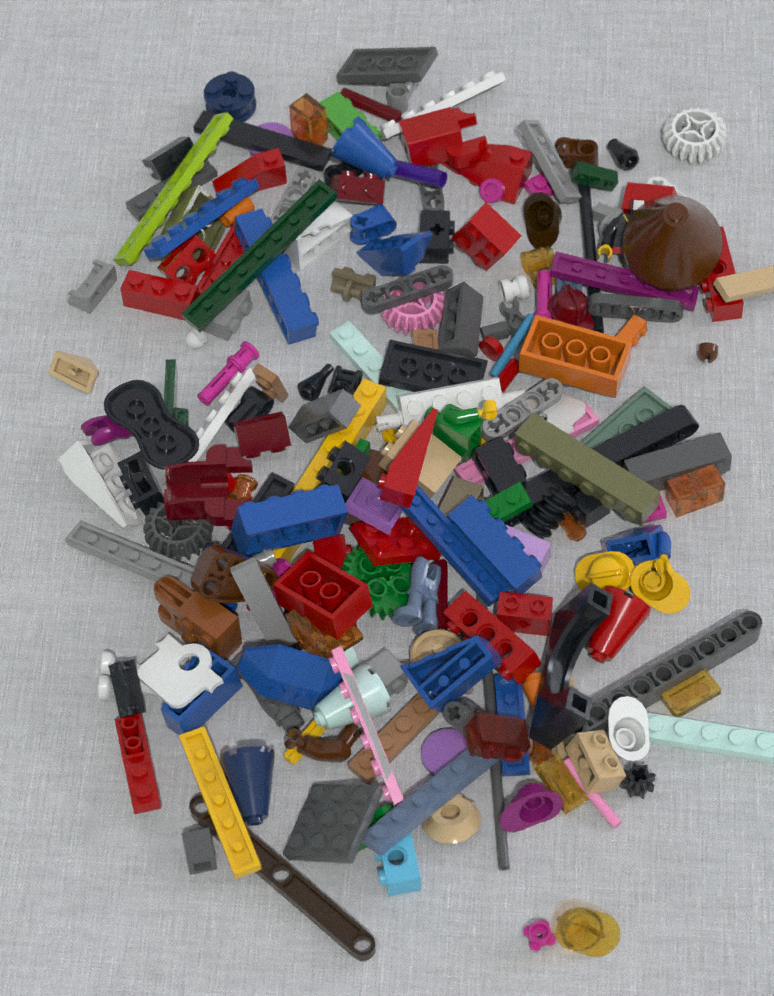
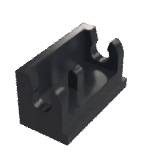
(167, 159)

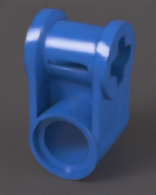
(373, 222)

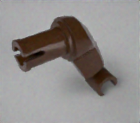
(324, 750)

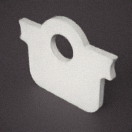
(561, 414)
(171, 683)

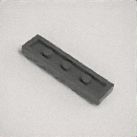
(140, 204)

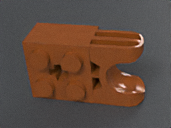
(197, 618)

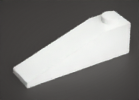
(97, 475)

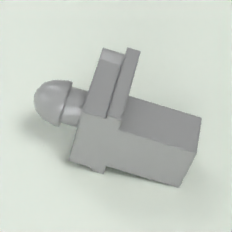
(605, 214)

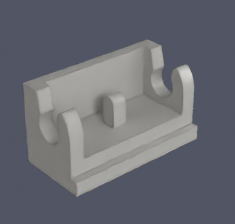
(93, 287)

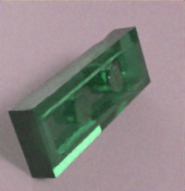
(170, 392)

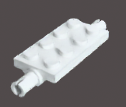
(464, 395)

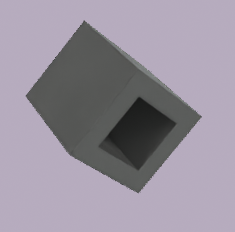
(199, 850)

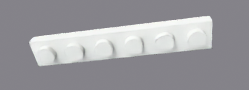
(448, 100)
(217, 416)

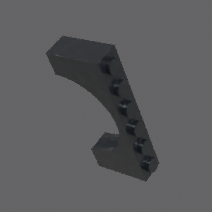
(559, 706)

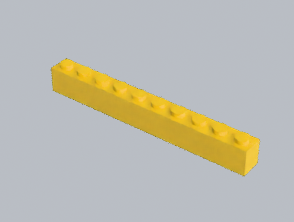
(373, 402)

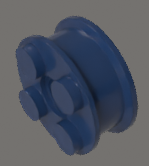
(231, 94)

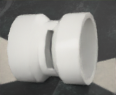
(514, 289)

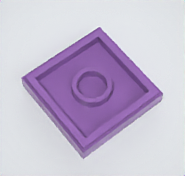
(368, 507)

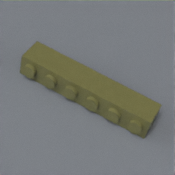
(587, 469)

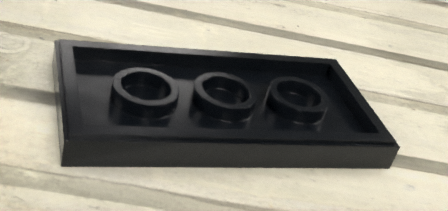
(426, 368)

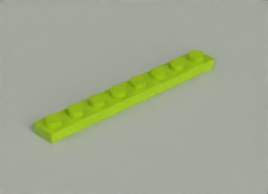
(169, 194)

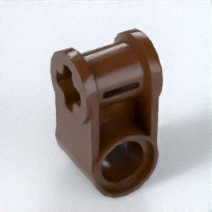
(577, 150)

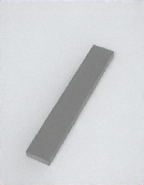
(127, 554)

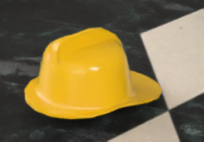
(604, 570)
(664, 594)

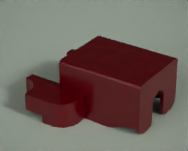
(201, 487)

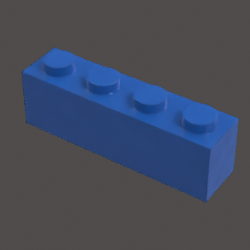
(496, 545)

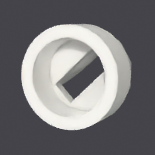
(195, 338)

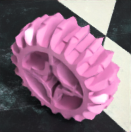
(414, 314)

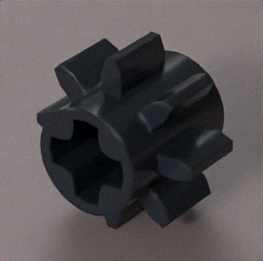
(638, 781)

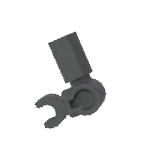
(501, 329)

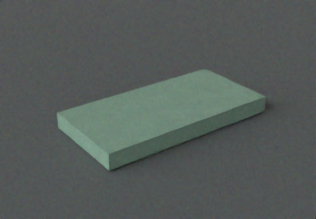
(635, 411)

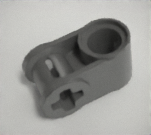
(460, 713)

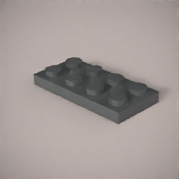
(387, 65)

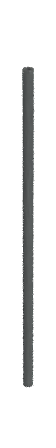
(496, 773)

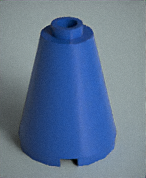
(364, 151)

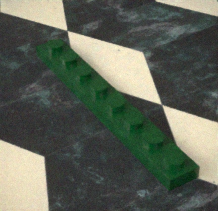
(259, 255)

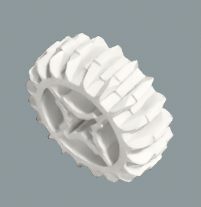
(696, 128)

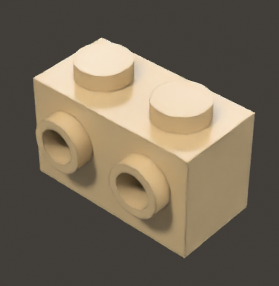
(595, 761)

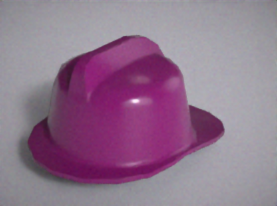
(529, 807)

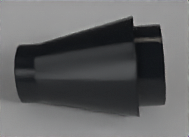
(623, 154)

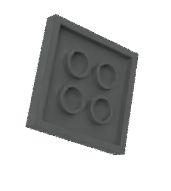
(333, 823)

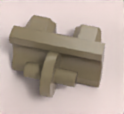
(350, 284)

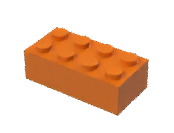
(575, 356)

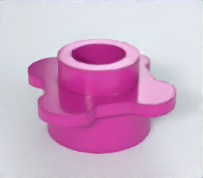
(539, 927)

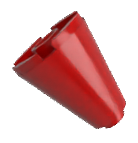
(623, 621)

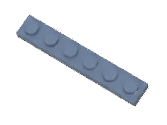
(425, 801)

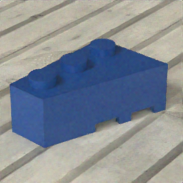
(206, 703)

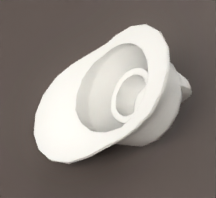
(628, 729)

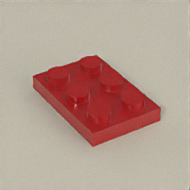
(400, 546)

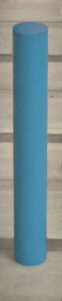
(512, 346)

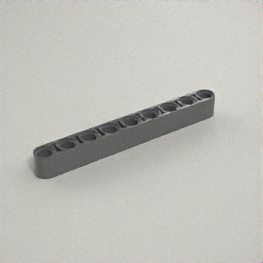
(673, 672)

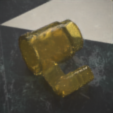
(535, 261)

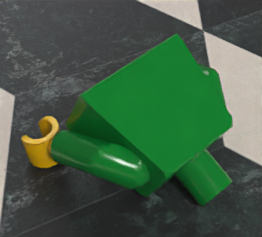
(462, 428)

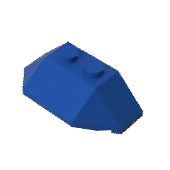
(397, 253)
(288, 674)

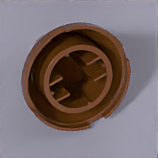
(672, 243)

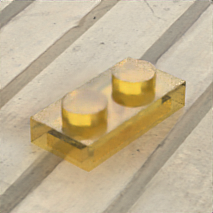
(691, 694)
(560, 780)

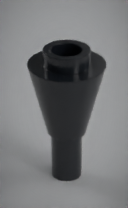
(312, 386)

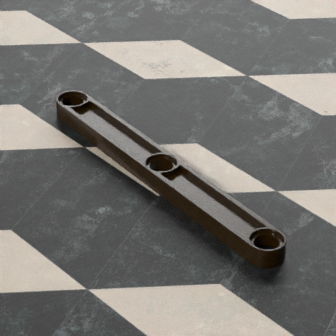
(301, 893)

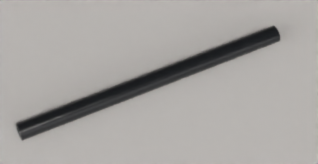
(589, 242)

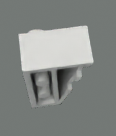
(320, 236)

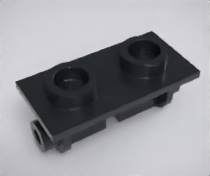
(127, 688)

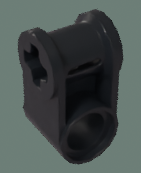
(345, 380)

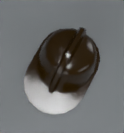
(542, 220)

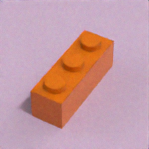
(634, 330)

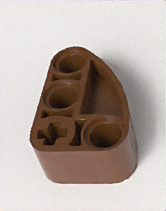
(222, 583)

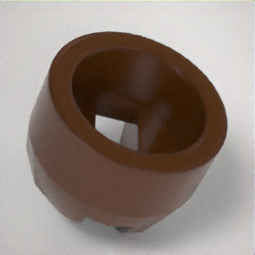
(707, 351)

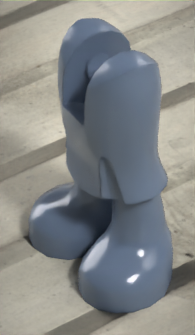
(422, 591)

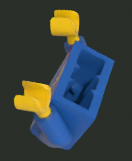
(645, 545)

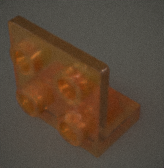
(317, 641)

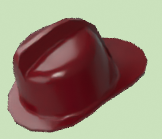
(571, 307)

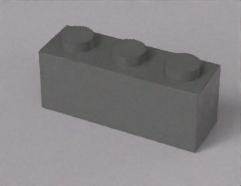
(461, 320)
(324, 416)

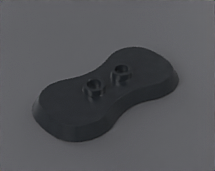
(142, 412)

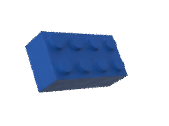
(289, 520)

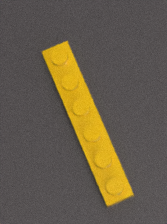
(220, 802)

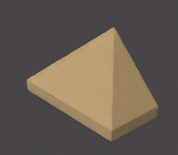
(74, 370)

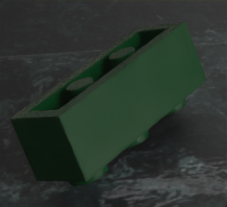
(594, 176)

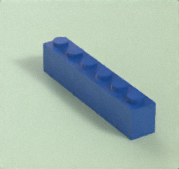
(279, 283)

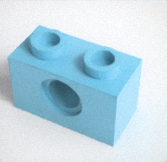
(401, 877)

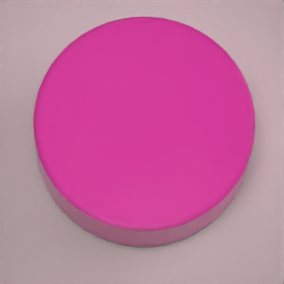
(492, 190)

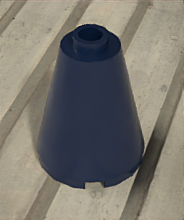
(250, 781)

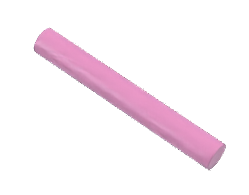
(597, 800)

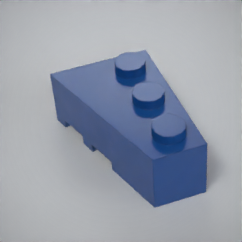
(452, 671)

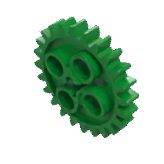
(386, 583)

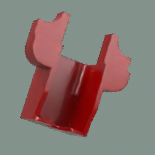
(438, 138)

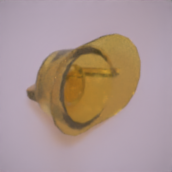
(587, 931)

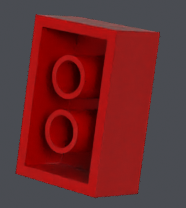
(323, 594)

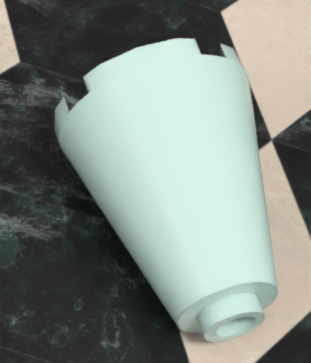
(334, 708)

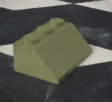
(190, 202)

